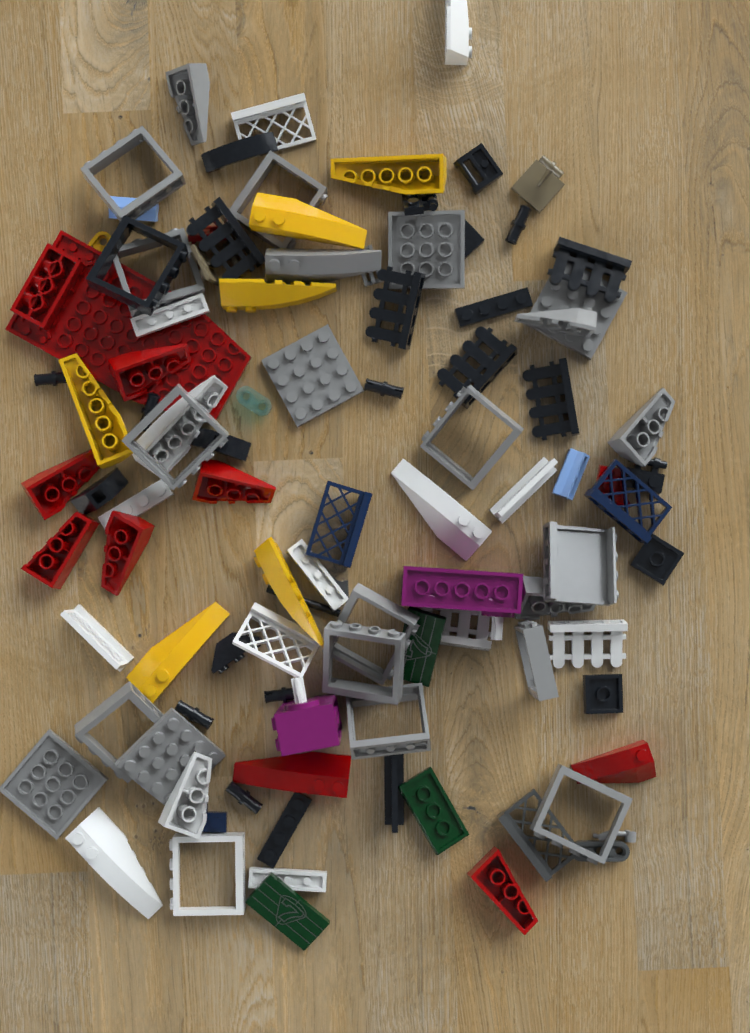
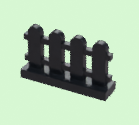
(235, 247)
(590, 258)
(406, 319)
(486, 362)
(558, 408)

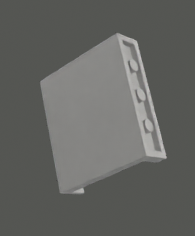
(579, 565)

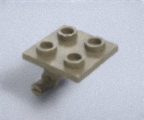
(538, 183)
(207, 271)

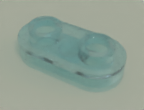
(254, 401)

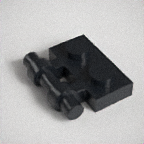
(419, 203)
(651, 478)

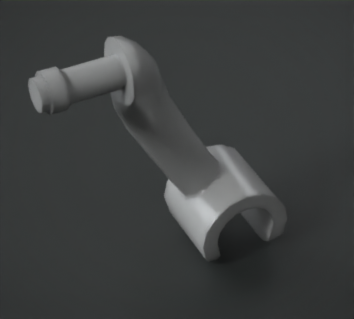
(630, 836)

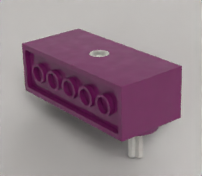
(484, 591)
(307, 722)

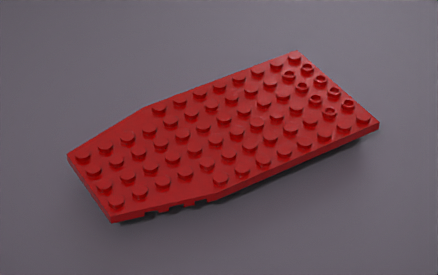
(69, 317)

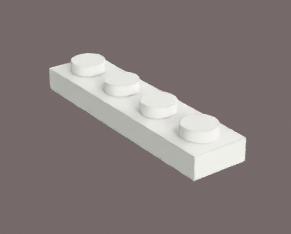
(170, 315)
(141, 501)
(317, 575)
(294, 878)

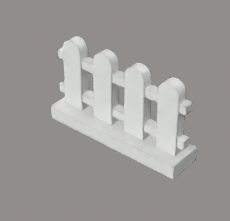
(578, 628)
(463, 630)

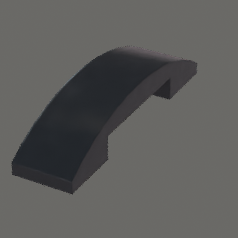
(239, 151)

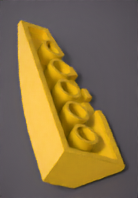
(299, 220)
(259, 295)
(97, 413)
(285, 587)
(173, 653)

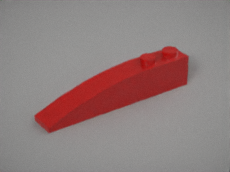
(301, 773)

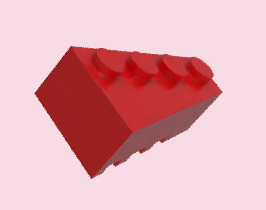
(62, 551)
(500, 886)

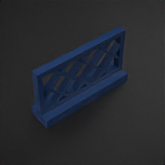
(621, 516)
(355, 524)

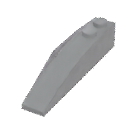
(319, 264)

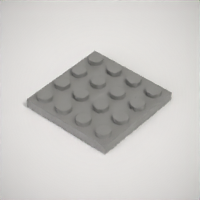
(428, 245)
(560, 297)
(312, 375)
(163, 753)
(53, 784)

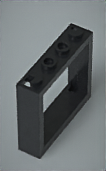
(106, 258)

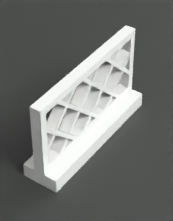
(273, 109)
(524, 489)
(281, 626)
(98, 637)

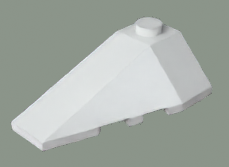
(188, 801)

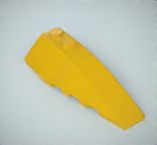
(394, 173)

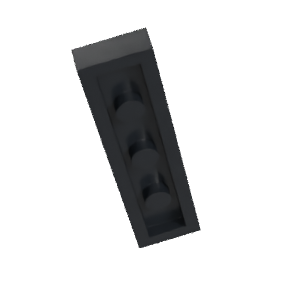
(493, 307)
(284, 829)

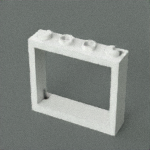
(174, 845)

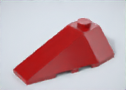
(141, 369)
(222, 482)
(58, 484)
(124, 545)
(622, 765)

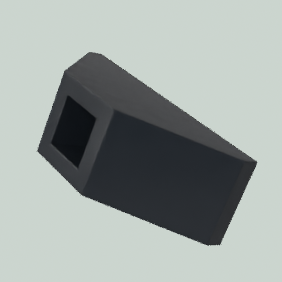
(233, 447)
(100, 492)
(227, 652)

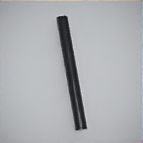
(313, 604)

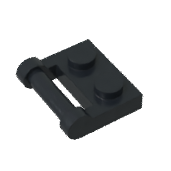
(483, 164)

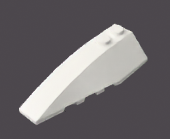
(457, 33)
(176, 428)
(441, 512)
(113, 859)

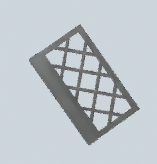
(523, 840)

